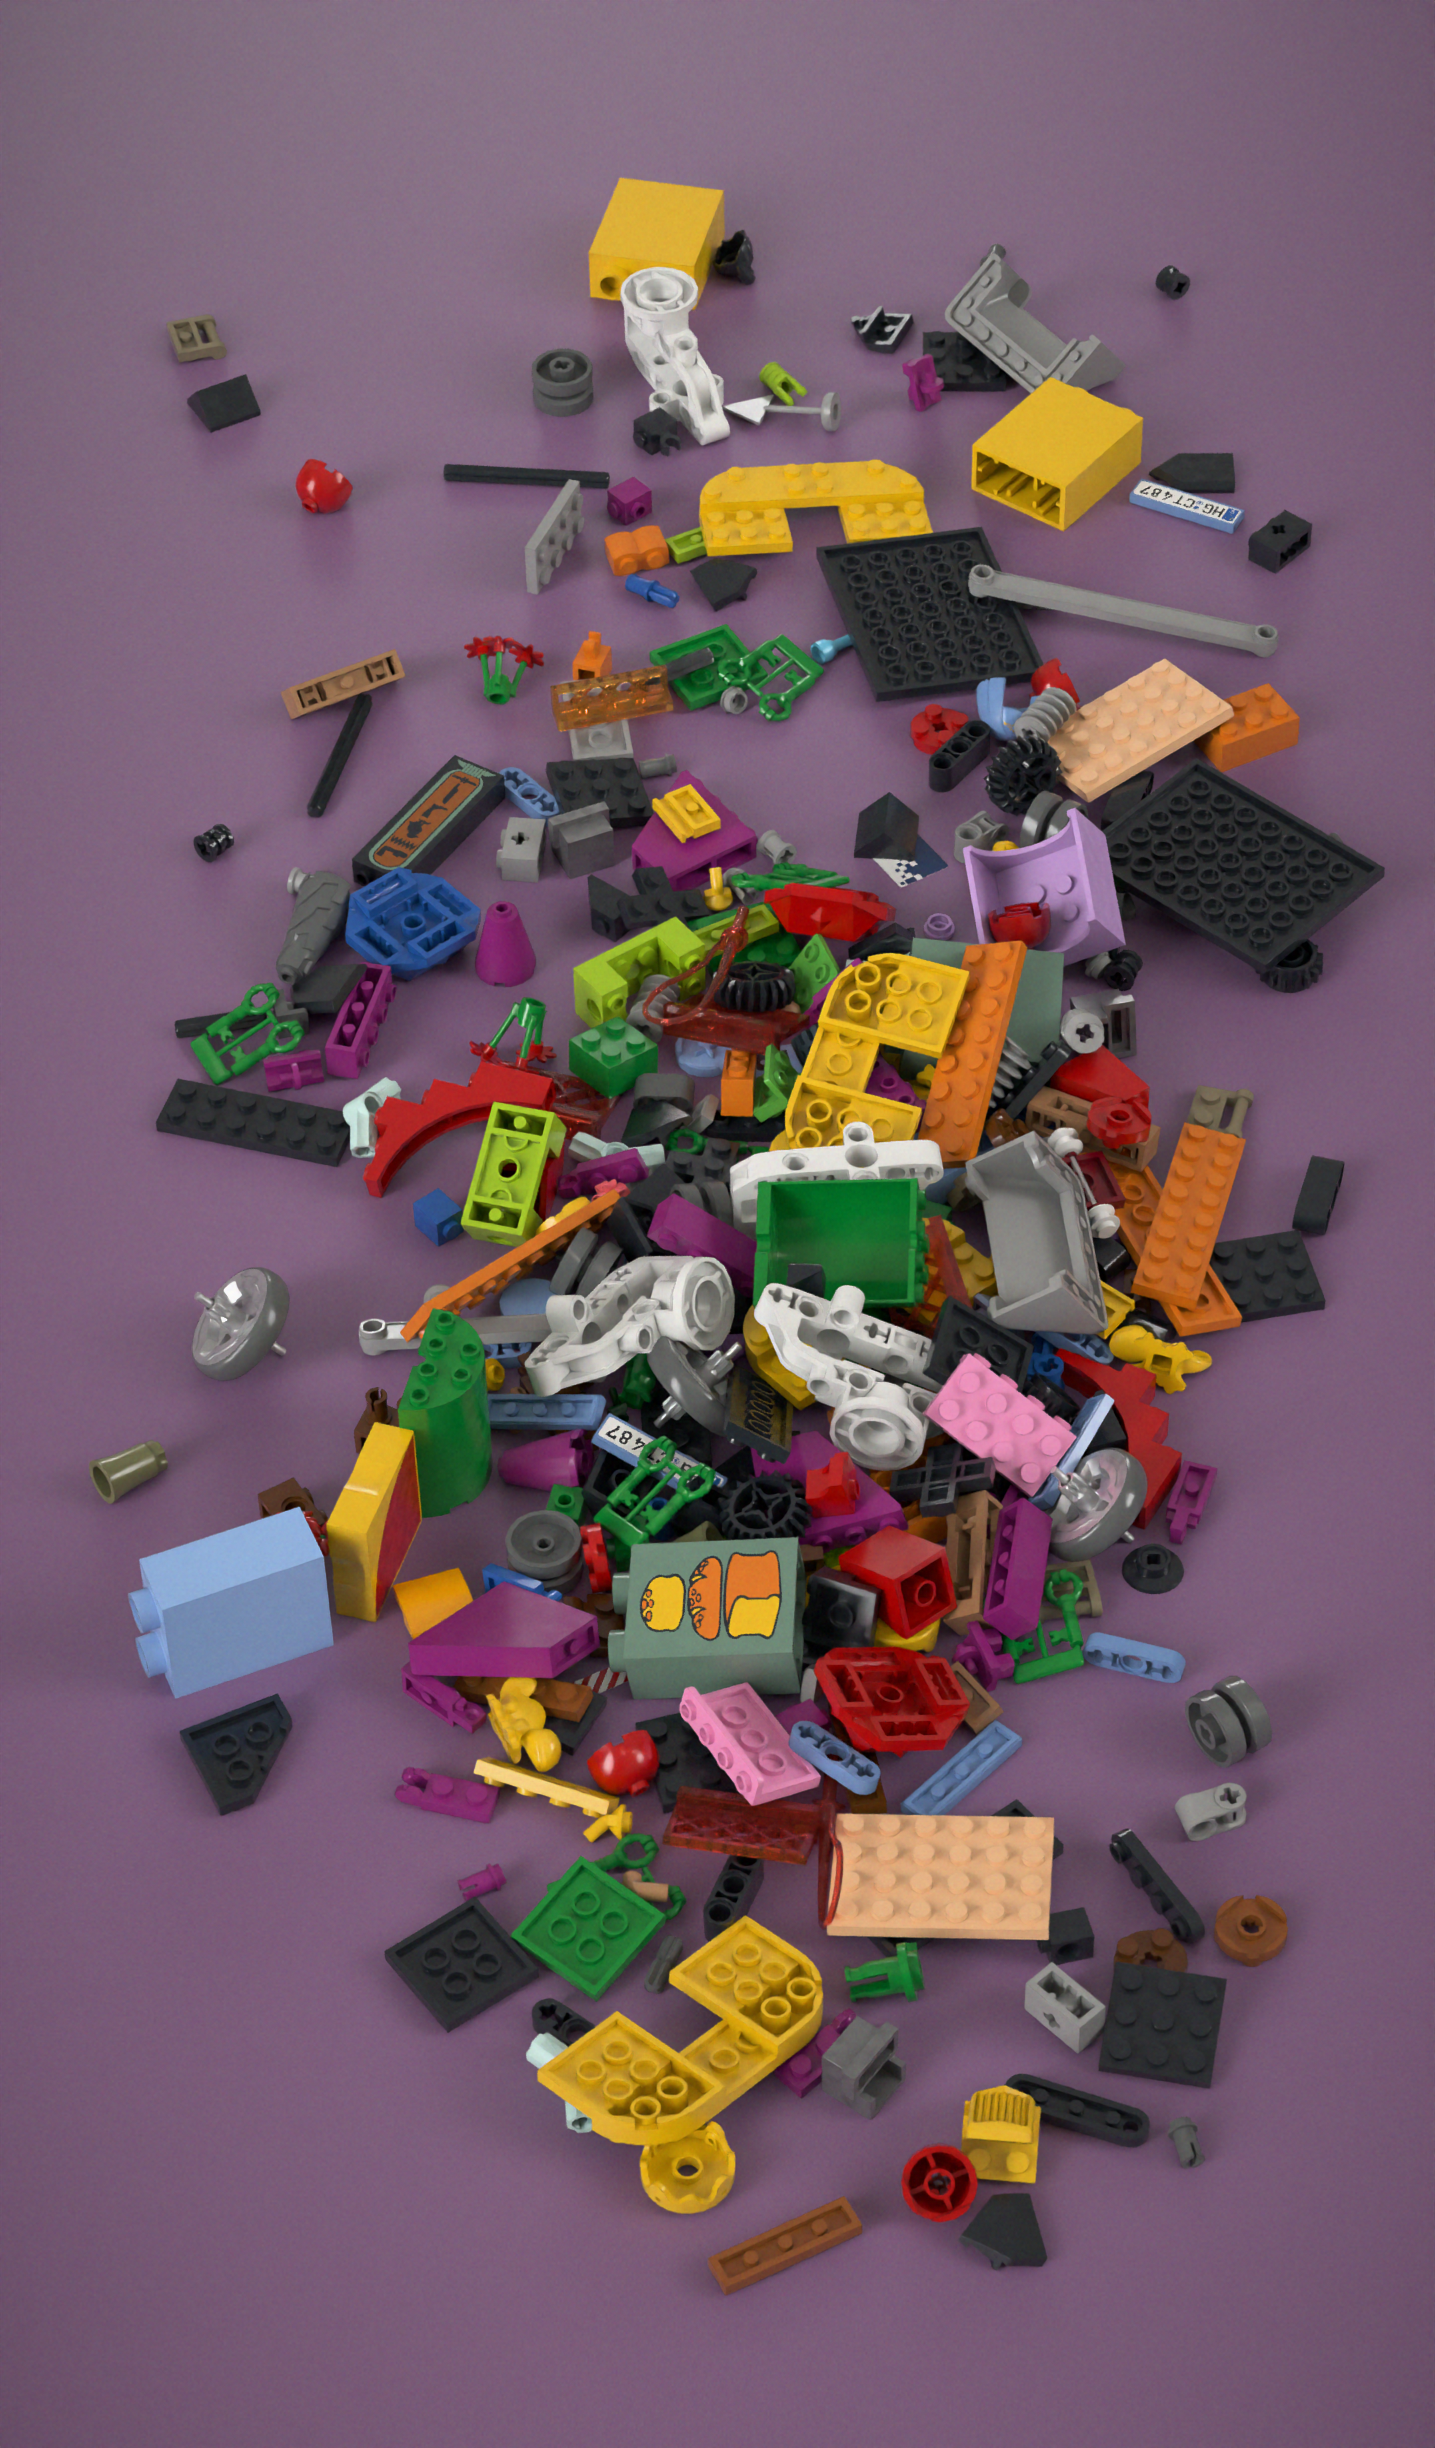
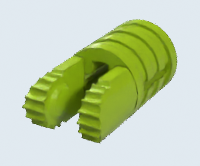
(780, 382)

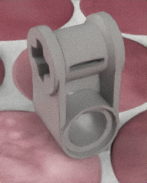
(980, 833)
(1207, 1812)

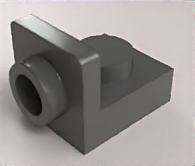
(284, 1012)

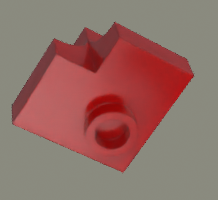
(833, 1487)

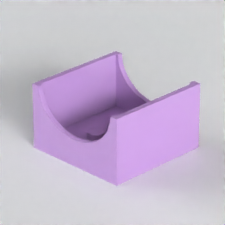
(1067, 873)

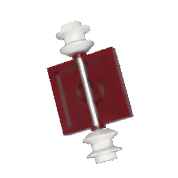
(1097, 1179)

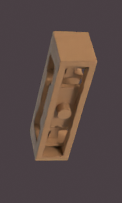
(343, 684)
(1069, 1111)
(970, 1557)

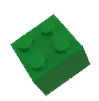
(612, 1056)

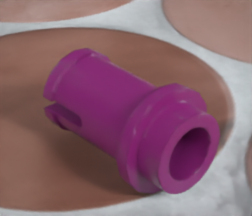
(484, 1881)

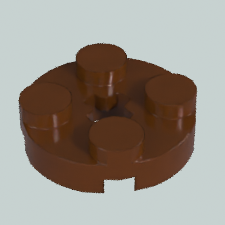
(1003, 1129)
(1152, 1945)

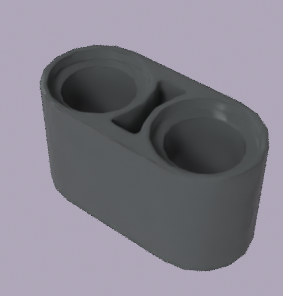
(670, 1088)

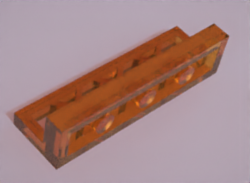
(610, 703)

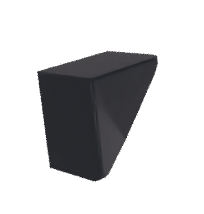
(807, 1278)

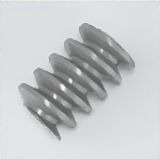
(1046, 714)
(636, 1018)
(1084, 1042)
(1009, 1064)

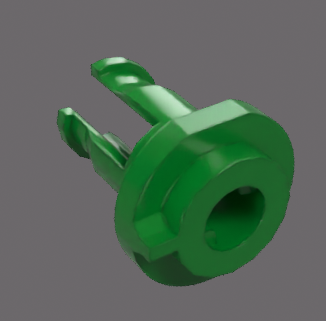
(637, 1382)
(903, 1974)

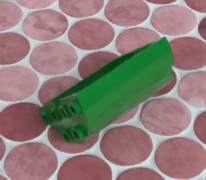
(856, 1229)
(449, 1415)

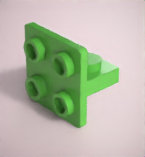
(813, 971)
(775, 1085)

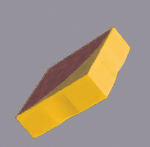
(374, 1522)

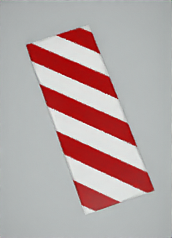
(603, 1680)

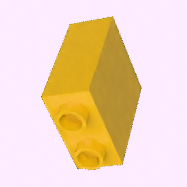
(656, 227)
(1057, 453)

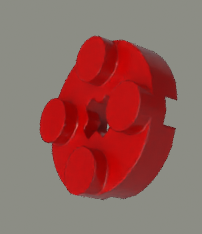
(933, 719)
(1118, 1122)
(596, 1557)

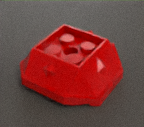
(829, 911)
(892, 1698)

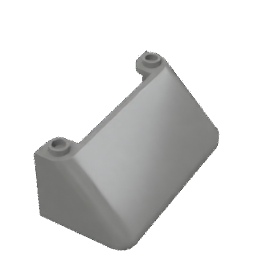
(994, 321)
(1038, 1239)

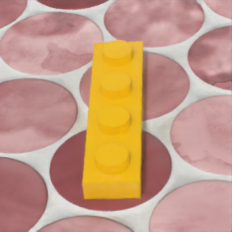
(533, 1783)

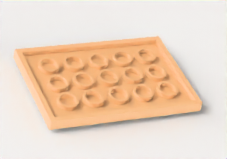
(1134, 728)
(944, 1876)

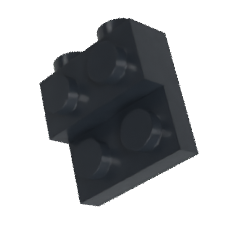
(840, 1610)

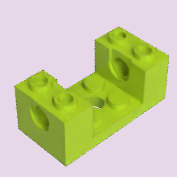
(609, 978)
(502, 1207)

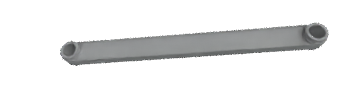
(987, 582)
(379, 1336)

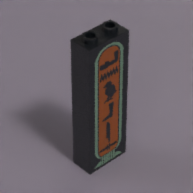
(432, 822)

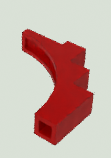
(445, 1107)
(1142, 1424)

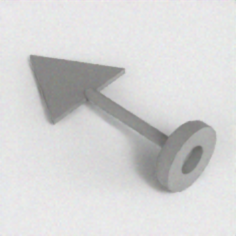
(755, 410)

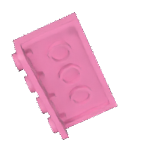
(1000, 1423)
(748, 1743)

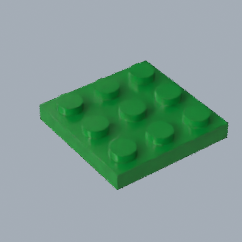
(703, 685)
(774, 948)
(588, 1928)

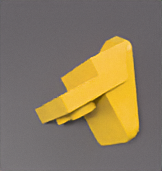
(1002, 2134)

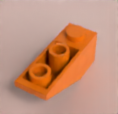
(738, 1083)

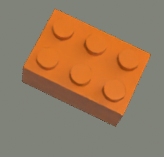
(1259, 728)

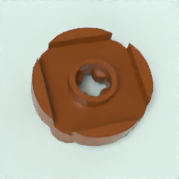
(1245, 1946)

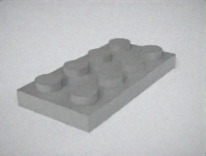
(553, 537)
(601, 740)

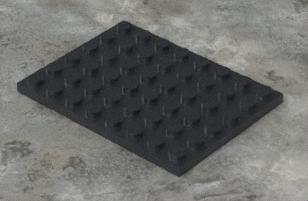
(918, 621)
(1234, 865)

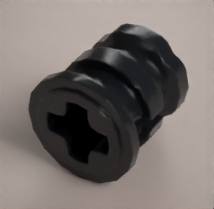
(213, 842)
(1125, 970)

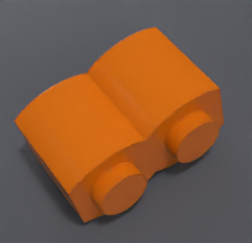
(636, 550)

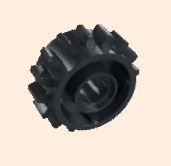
(1296, 970)
(1055, 1399)

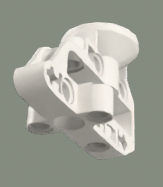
(668, 353)
(880, 1161)
(628, 1314)
(871, 1417)

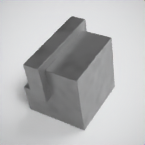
(583, 840)
(1117, 1017)
(863, 2067)

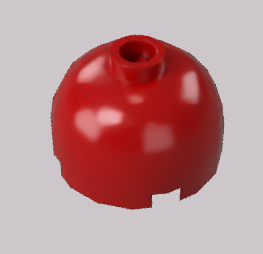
(321, 489)
(1050, 676)
(1021, 923)
(627, 1765)
(942, 2199)

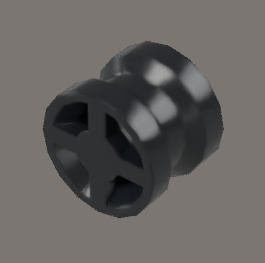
(1172, 282)

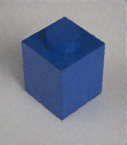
(438, 1217)

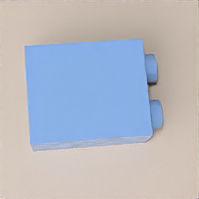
(232, 1603)

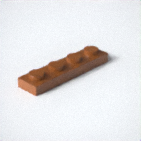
(557, 1697)
(785, 2245)

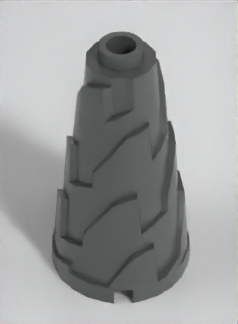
(315, 922)

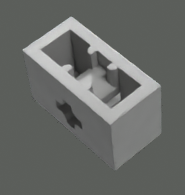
(522, 849)
(1065, 2007)

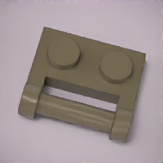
(188, 342)
(1210, 1105)
(1085, 1572)

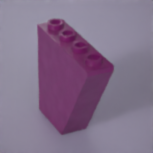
(689, 862)
(872, 1511)
(506, 1636)

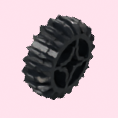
(1022, 773)
(756, 987)
(779, 1495)

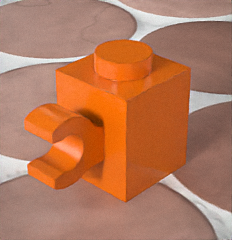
(592, 658)

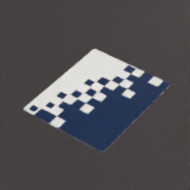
(907, 872)

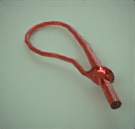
(730, 949)
(827, 1837)

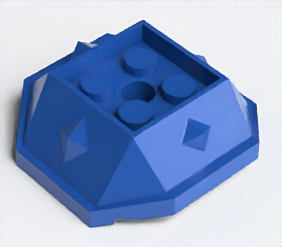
(410, 922)

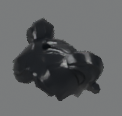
(735, 258)

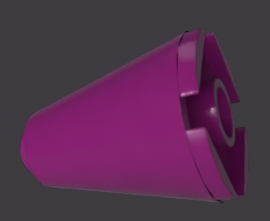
(504, 947)
(553, 1460)

